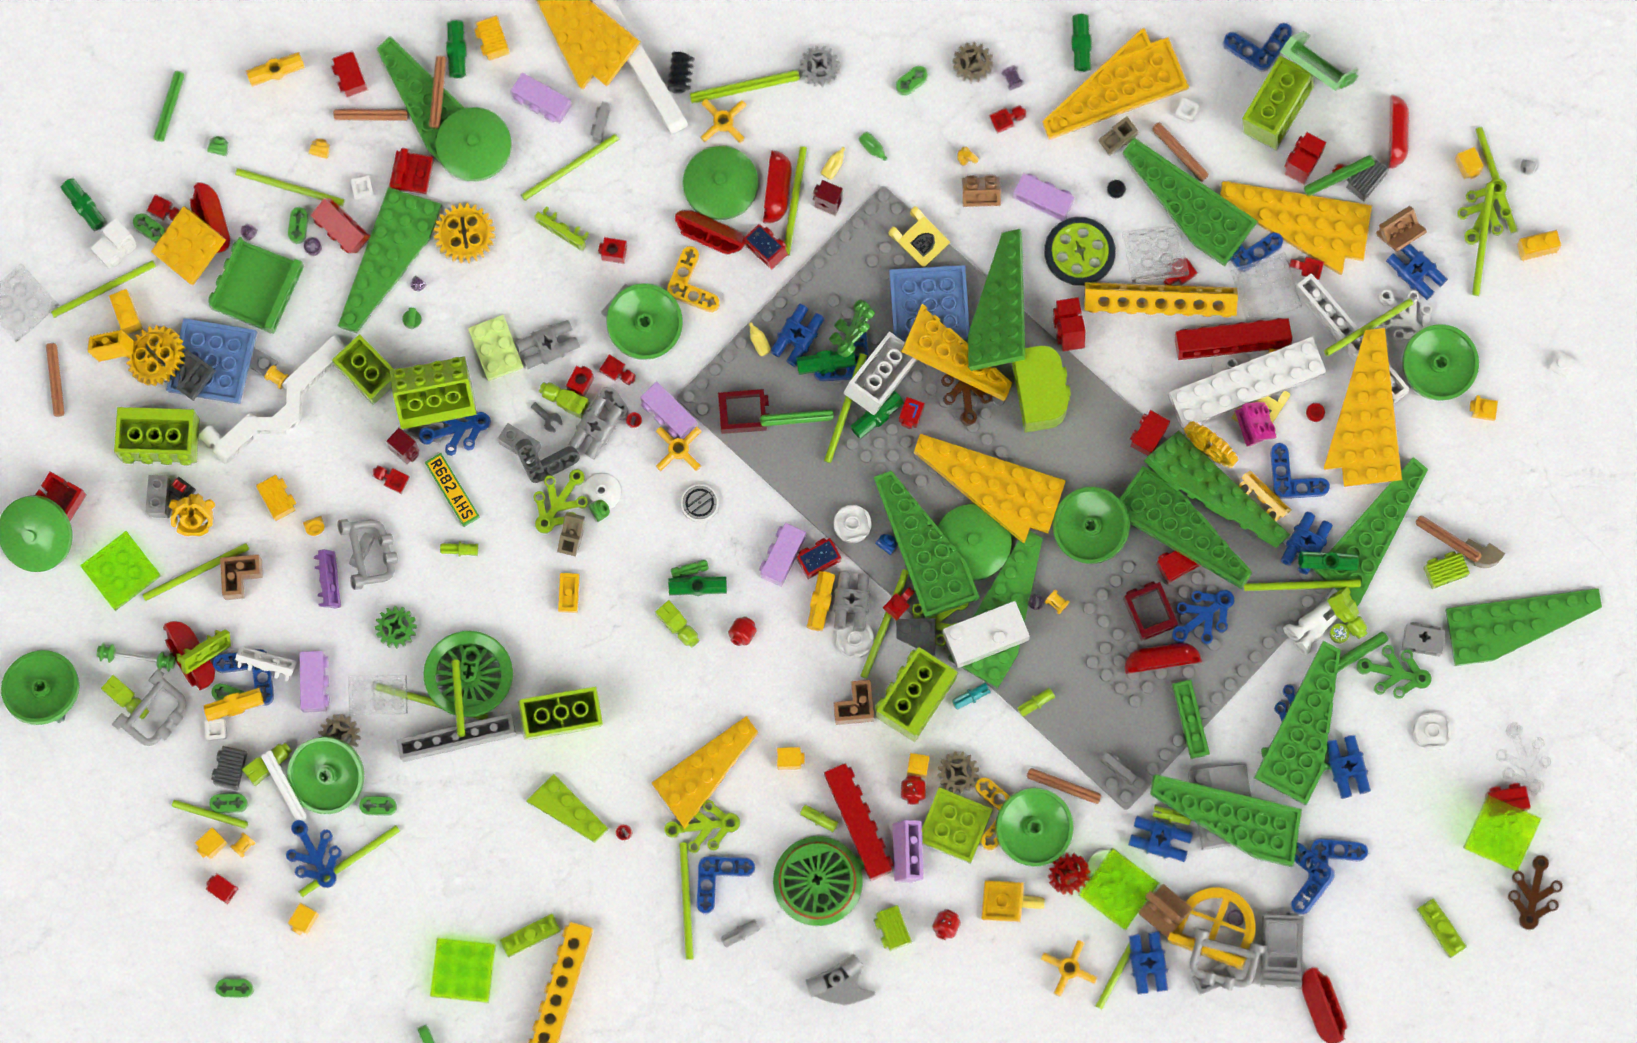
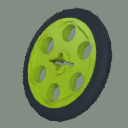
(1096, 232)

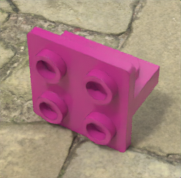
(1255, 423)

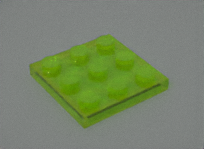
(120, 570)
(1502, 833)
(1118, 889)
(462, 970)

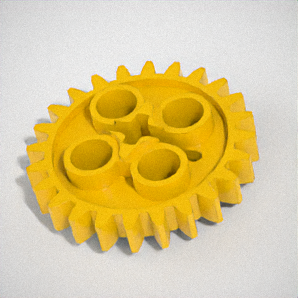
(447, 235)
(168, 343)
(1218, 451)

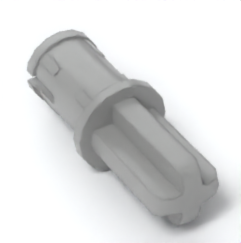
(740, 933)

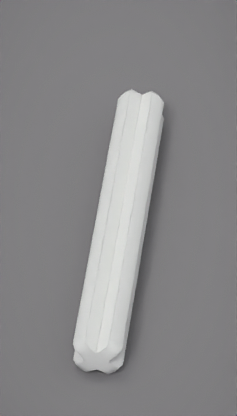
(283, 785)

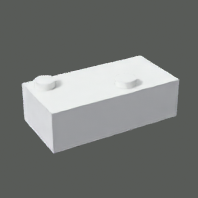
(880, 374)
(986, 634)

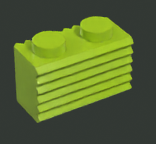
(1446, 570)
(893, 928)

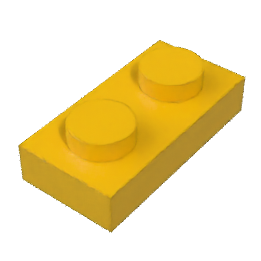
(568, 592)

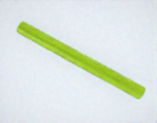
(744, 86)

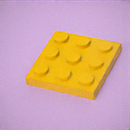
(188, 245)

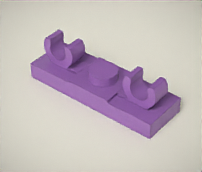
(328, 579)

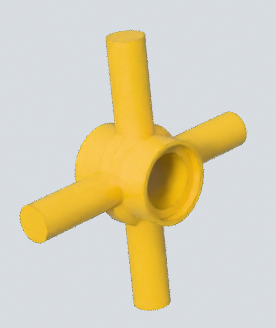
(723, 127)
(682, 455)
(1064, 975)

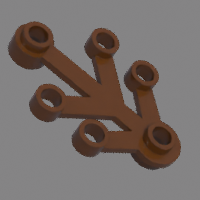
(966, 398)
(1533, 895)

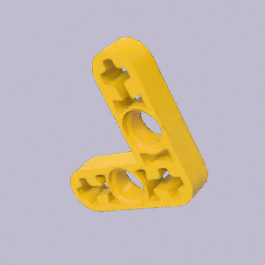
(683, 282)
(984, 794)

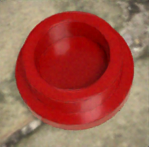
(1315, 412)

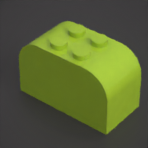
(1041, 388)
(560, 713)

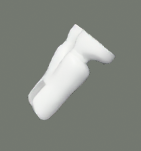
(1313, 624)

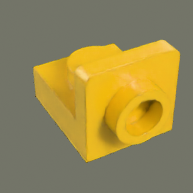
(1483, 408)

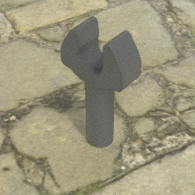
(547, 417)

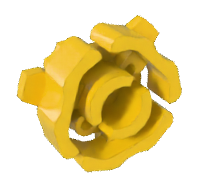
(192, 514)

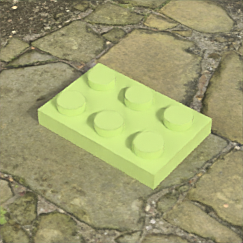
(495, 348)

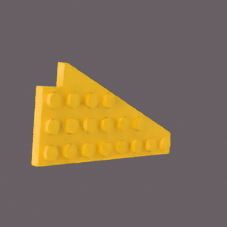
(588, 39)
(1129, 79)
(1313, 224)
(1366, 428)
(1005, 491)

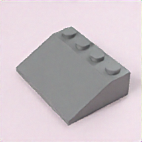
(1225, 778)

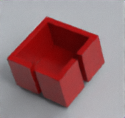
(1306, 155)
(1069, 324)
(67, 498)

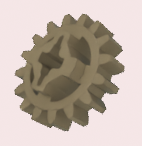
(966, 57)
(347, 732)
(966, 778)

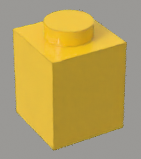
(1469, 163)
(790, 758)
(918, 765)
(210, 844)
(302, 919)

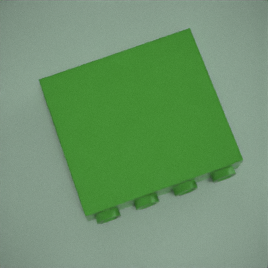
(1316, 65)
(255, 286)

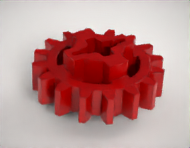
(1069, 875)

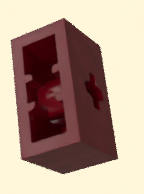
(828, 197)
(403, 446)

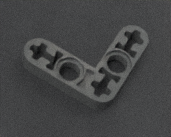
(539, 465)

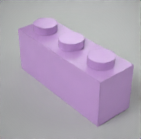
(540, 98)
(1043, 196)
(668, 411)
(782, 554)
(313, 681)
(907, 851)

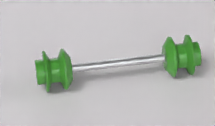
(110, 653)

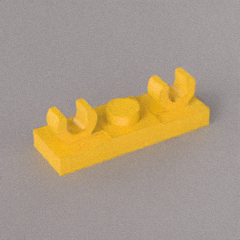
(1265, 495)

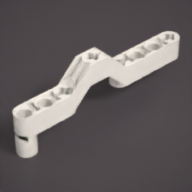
(287, 417)

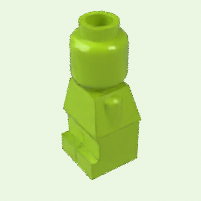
(565, 399)
(1347, 611)
(677, 624)
(123, 695)
(258, 771)

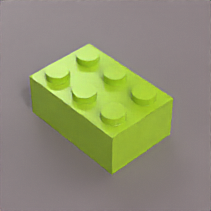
(364, 369)

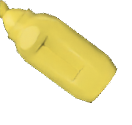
(833, 164)
(759, 340)
(1033, 902)

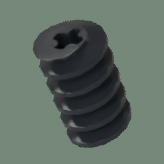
(679, 72)

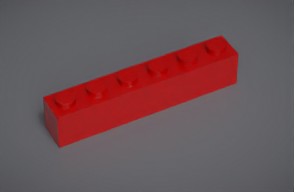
(1233, 338)
(858, 822)

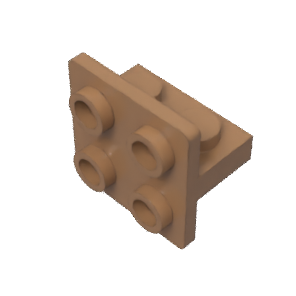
(981, 191)
(1401, 229)
(1164, 910)

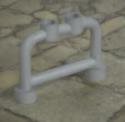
(389, 558)
(174, 718)
(1210, 977)

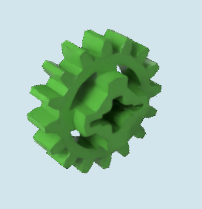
(398, 619)

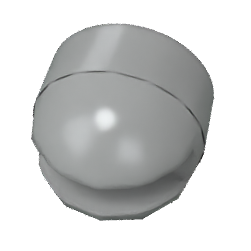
(1527, 167)

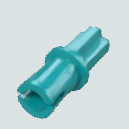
(971, 696)

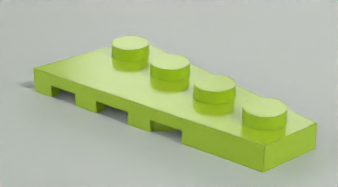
(563, 805)

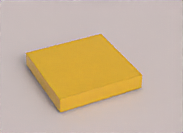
(1002, 901)

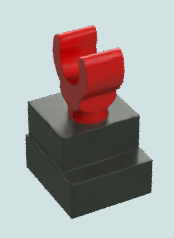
(181, 488)

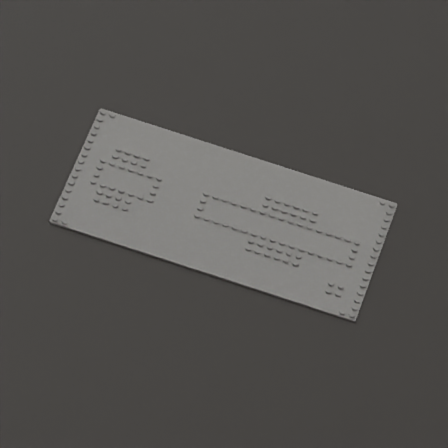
(1071, 653)

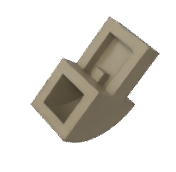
(1119, 136)
(571, 534)
(1490, 555)

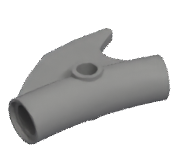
(841, 992)

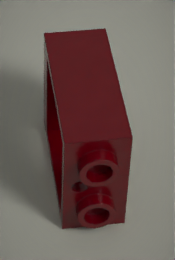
(742, 427)
(1157, 629)

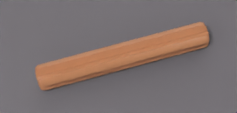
(437, 93)
(370, 114)
(1180, 151)
(55, 380)
(1448, 538)
(1064, 786)

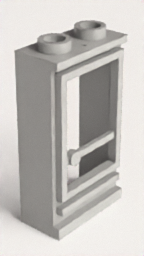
(1281, 975)

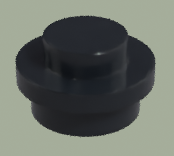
(1116, 189)

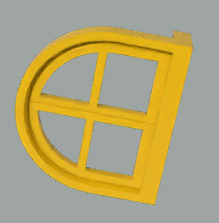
(1187, 942)

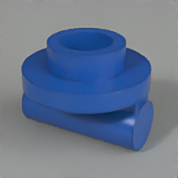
(887, 543)

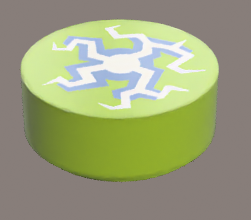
(1339, 633)

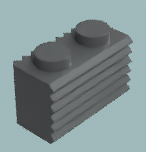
(1367, 180)
(229, 768)

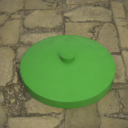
(473, 144)
(720, 182)
(644, 321)
(1440, 362)
(1091, 525)
(35, 533)
(977, 539)
(40, 687)
(326, 775)
(1034, 827)

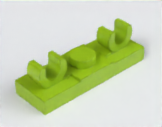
(561, 229)
(204, 651)
(1441, 928)
(530, 935)

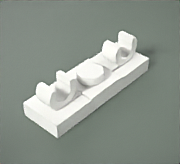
(265, 662)

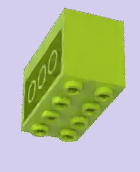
(1277, 102)
(433, 392)
(161, 435)
(919, 706)

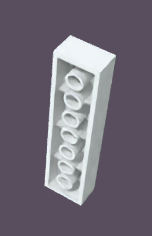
(1247, 382)

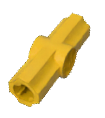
(263, 72)
(821, 601)
(233, 704)

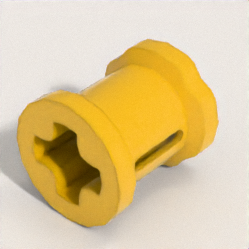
(276, 376)
(1057, 602)
(242, 844)

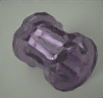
(1012, 77)

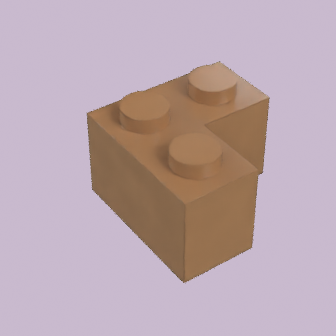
(235, 571)
(859, 709)

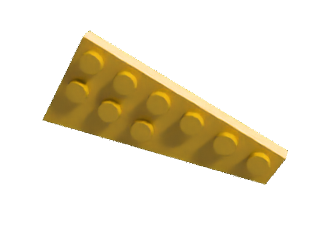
(948, 352)
(697, 776)

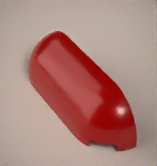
(1398, 131)
(777, 187)
(208, 208)
(709, 232)
(182, 637)
(1162, 657)
(1323, 1006)

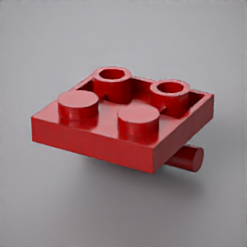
(411, 172)

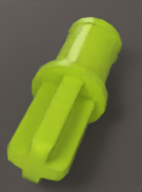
(461, 549)
(1036, 702)
(1171, 815)
(819, 818)

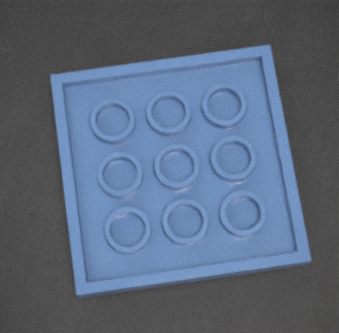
(939, 289)
(223, 348)

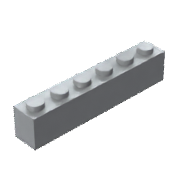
(447, 739)

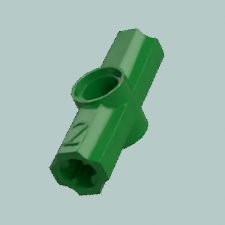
(1081, 42)
(456, 49)
(83, 204)
(824, 362)
(868, 421)
(1340, 561)
(711, 585)

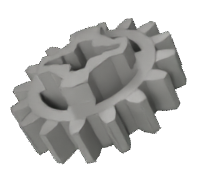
(822, 58)

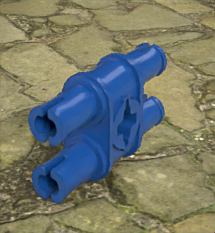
(1415, 280)
(792, 327)
(1302, 534)
(1341, 774)
(1169, 833)
(1155, 954)

